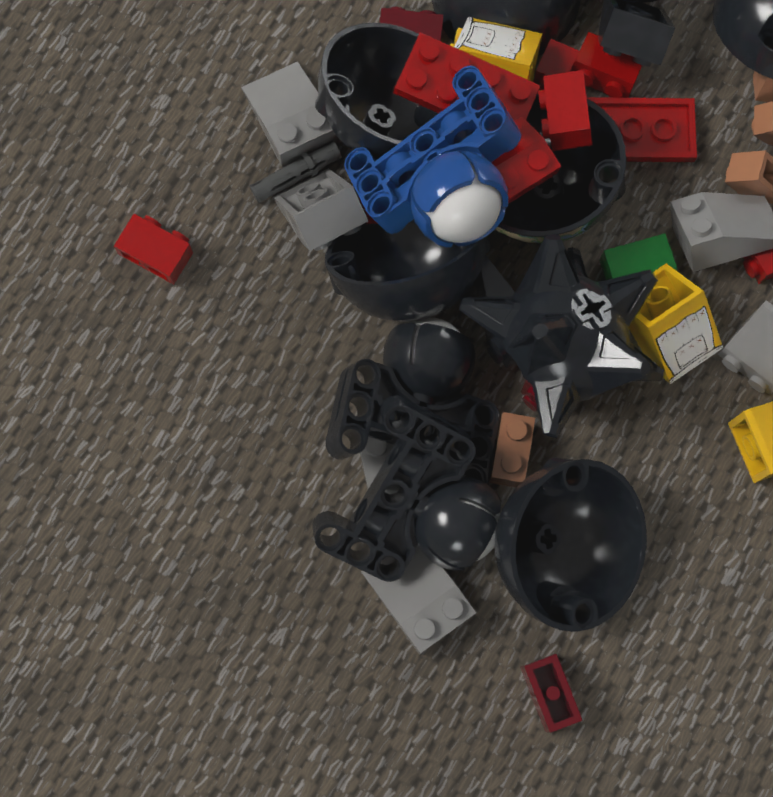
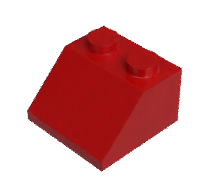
(527, 163)

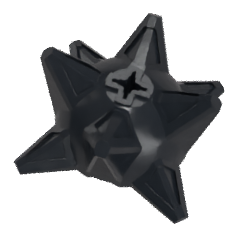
(568, 330)

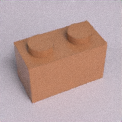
(512, 449)

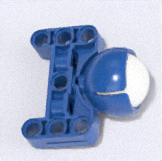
(443, 169)

